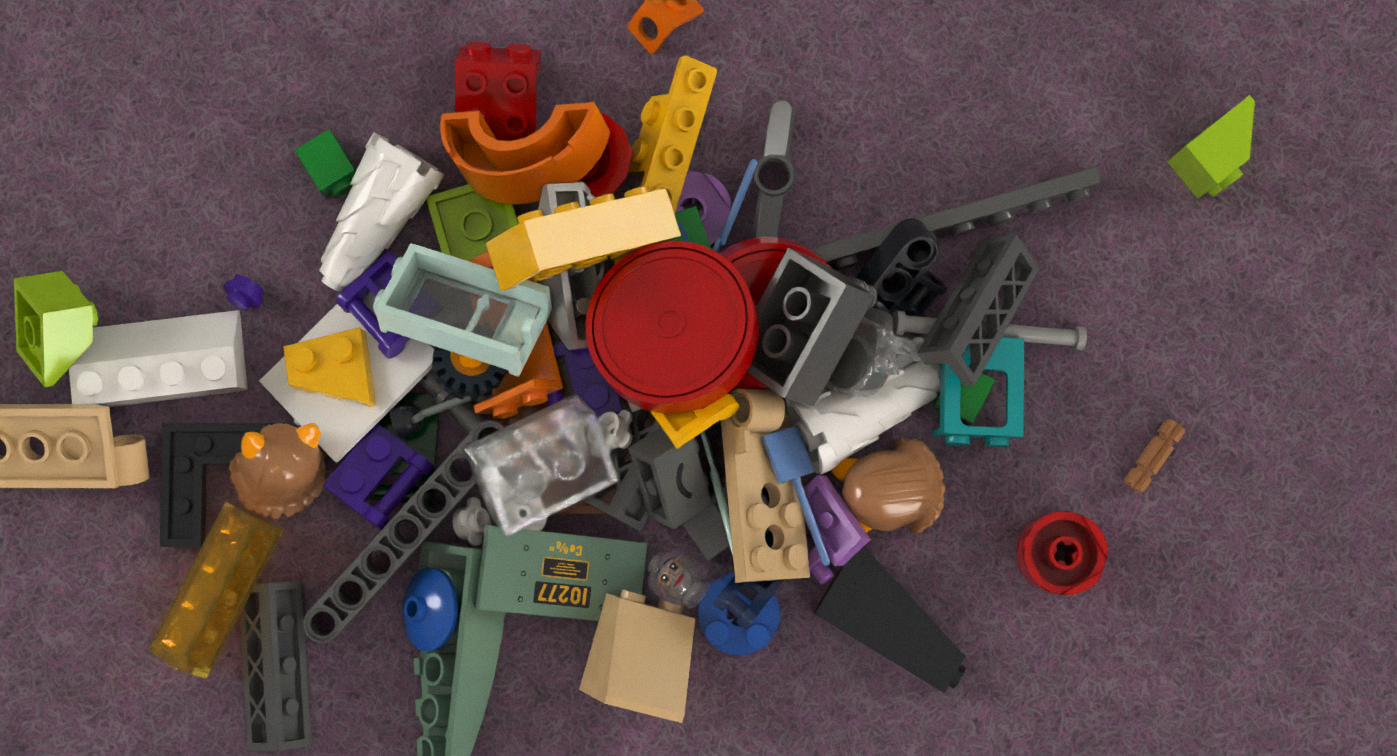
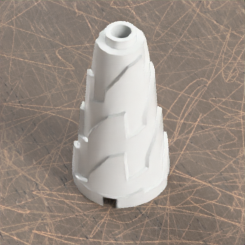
(384, 195)
(848, 423)

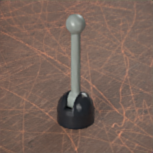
(409, 418)

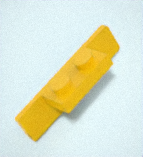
(672, 129)

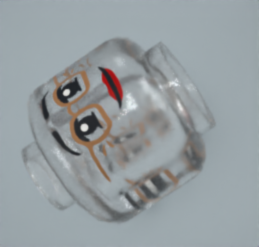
(678, 578)

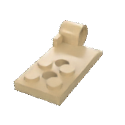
(76, 444)
(746, 474)

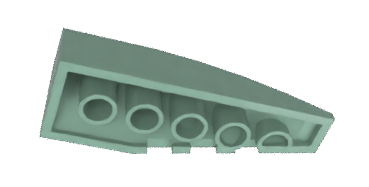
(462, 672)

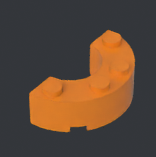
(520, 168)

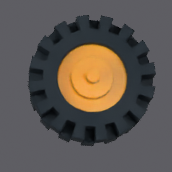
(464, 374)

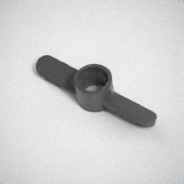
(776, 152)

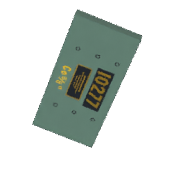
(556, 572)

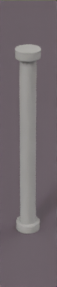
(1075, 338)

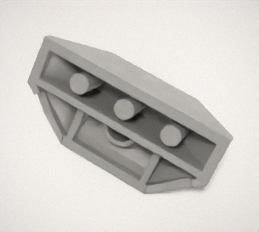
(571, 289)

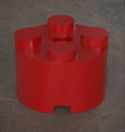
(1083, 560)

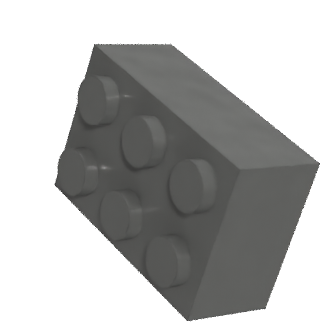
(805, 326)

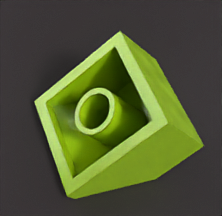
(1214, 156)
(51, 324)

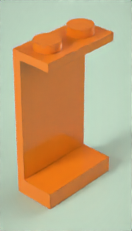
(536, 380)

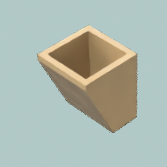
(640, 656)

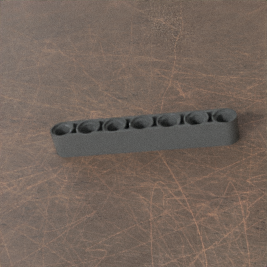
(393, 543)

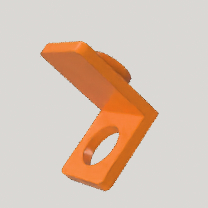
(667, 17)

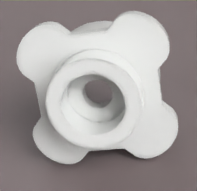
(616, 429)
(470, 521)

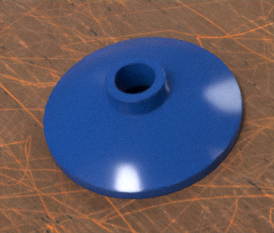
(430, 609)

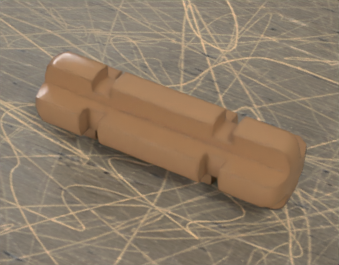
(1154, 455)

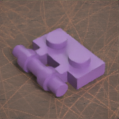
(837, 525)

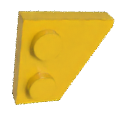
(332, 366)

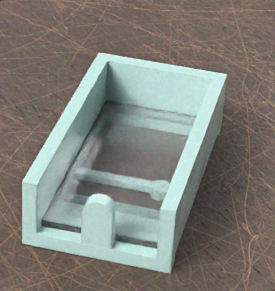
(462, 308)

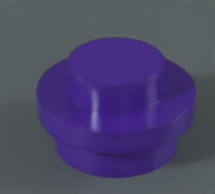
(243, 292)

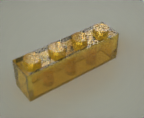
(215, 590)

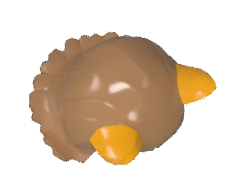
(279, 469)
(894, 487)

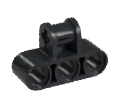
(912, 285)

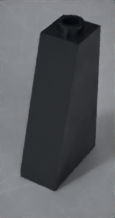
(885, 618)

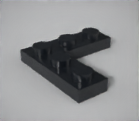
(185, 456)

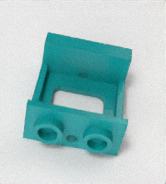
(1007, 358)

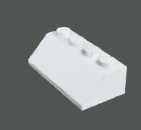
(161, 361)

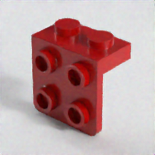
(500, 86)

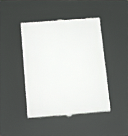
(344, 420)

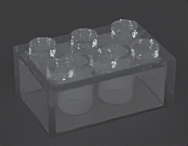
(541, 464)

